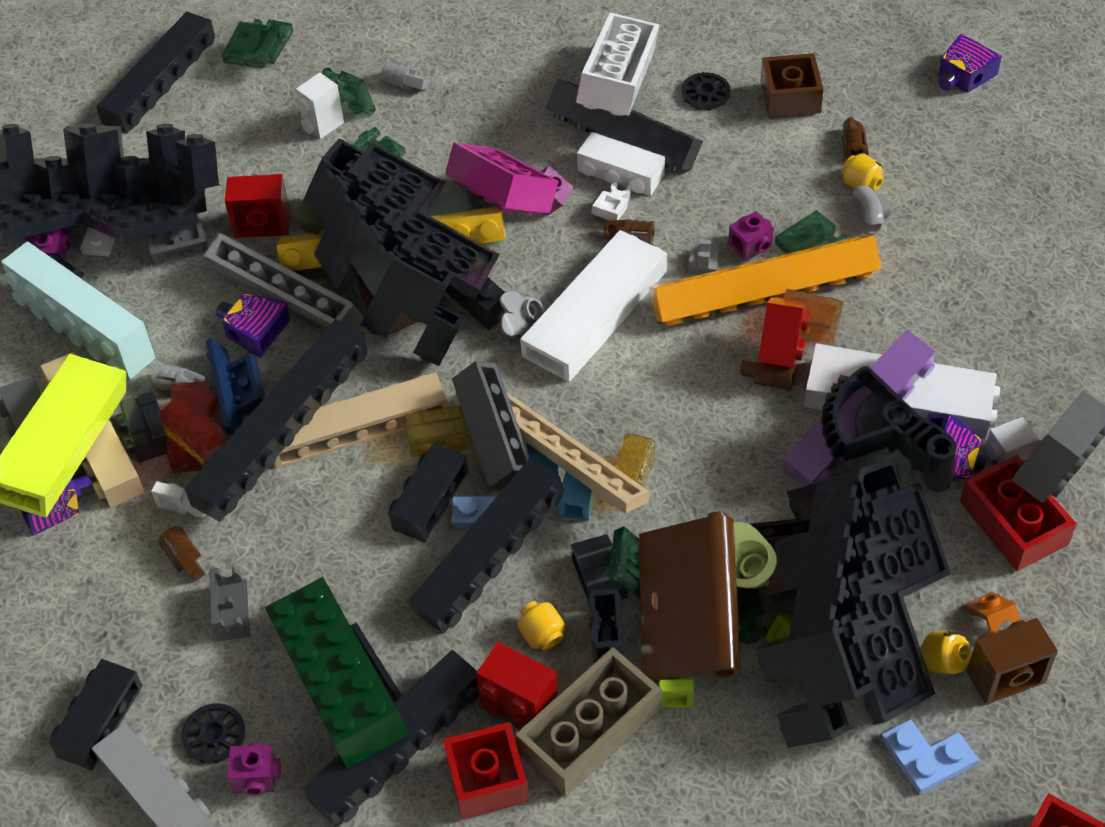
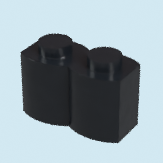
(590, 561)
(605, 622)

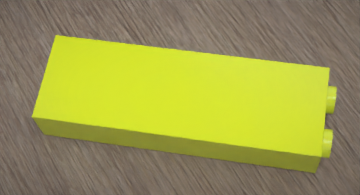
(58, 433)

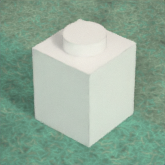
(1011, 440)

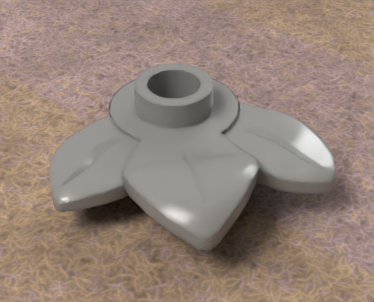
(519, 313)

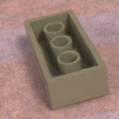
(589, 721)

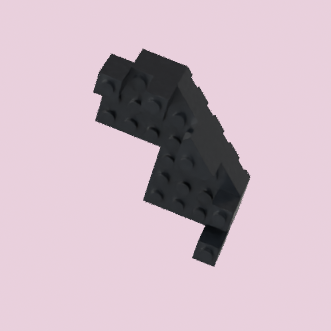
(101, 186)
(381, 232)
(849, 620)

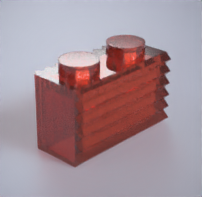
(192, 429)

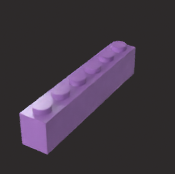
(899, 368)

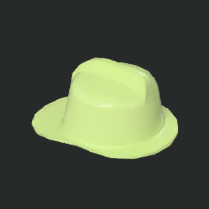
(753, 556)

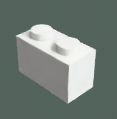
(319, 105)

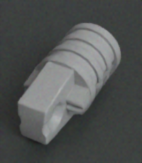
(402, 76)
(181, 375)

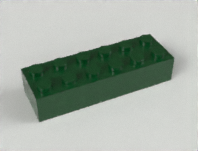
(336, 672)

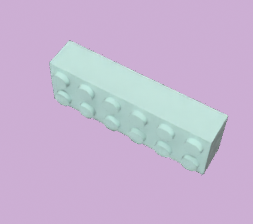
(78, 310)

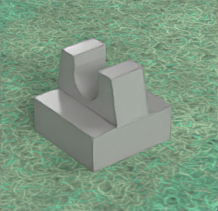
(703, 258)

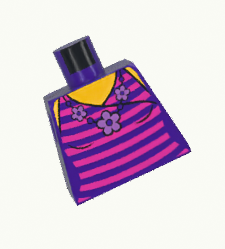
(967, 65)
(254, 321)
(967, 444)
(64, 508)

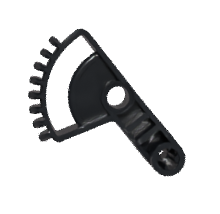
(918, 439)

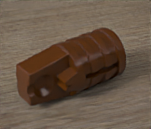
(854, 138)
(611, 228)
(769, 374)
(181, 551)

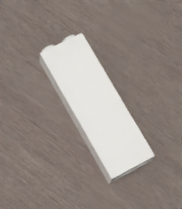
(594, 305)
(946, 390)

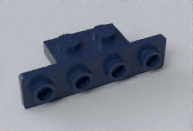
(236, 384)

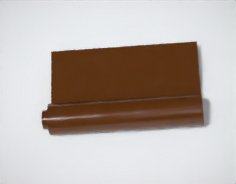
(689, 600)

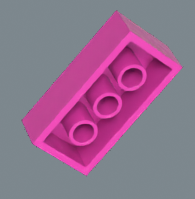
(501, 179)

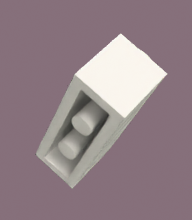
(621, 163)

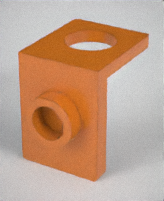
(994, 610)

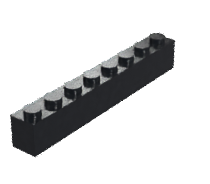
(276, 421)

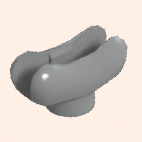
(871, 207)

